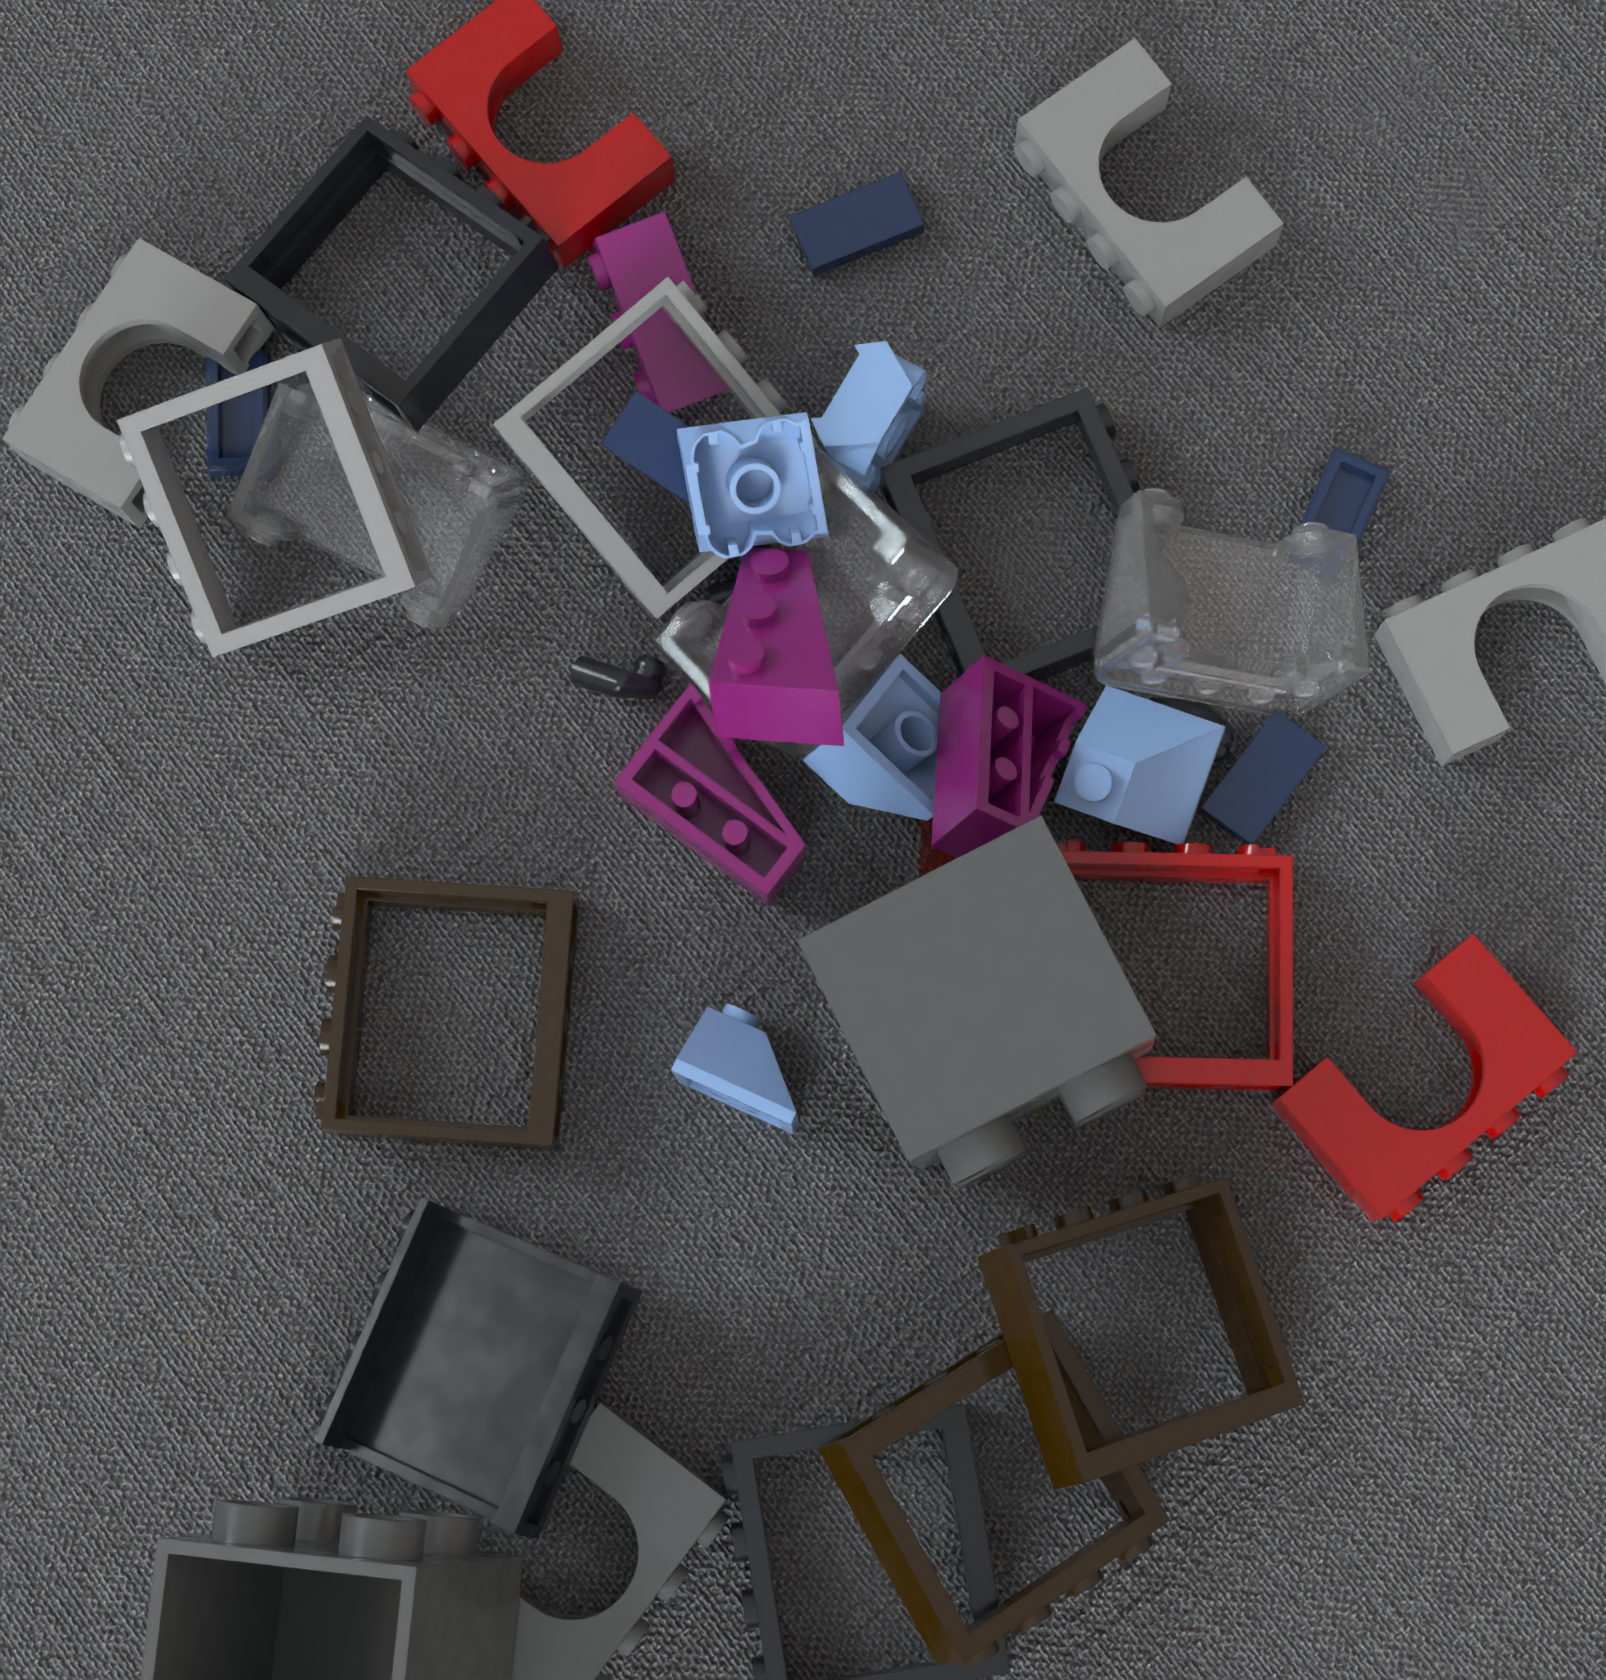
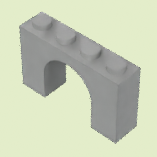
(1160, 262)
(143, 304)
(1434, 644)

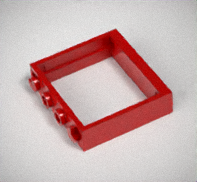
(1198, 864)

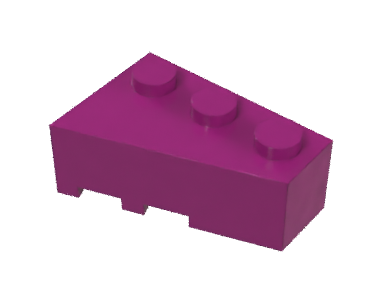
(630, 266)
(774, 656)
(996, 753)
(712, 800)

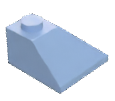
(887, 745)
(1140, 765)
(736, 1066)

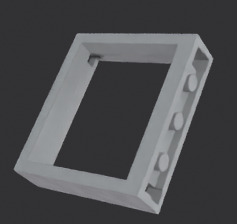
(722, 356)
(363, 465)

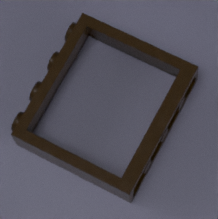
(347, 980)
(1236, 1289)
(900, 1551)

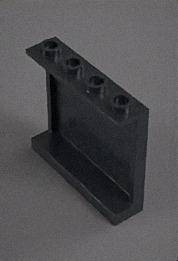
(478, 1366)

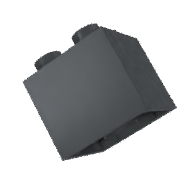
(983, 1003)
(330, 1597)

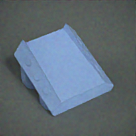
(872, 412)
(752, 483)

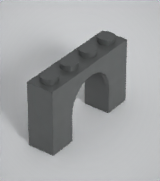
(669, 1512)

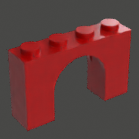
(568, 200)
(1510, 1056)

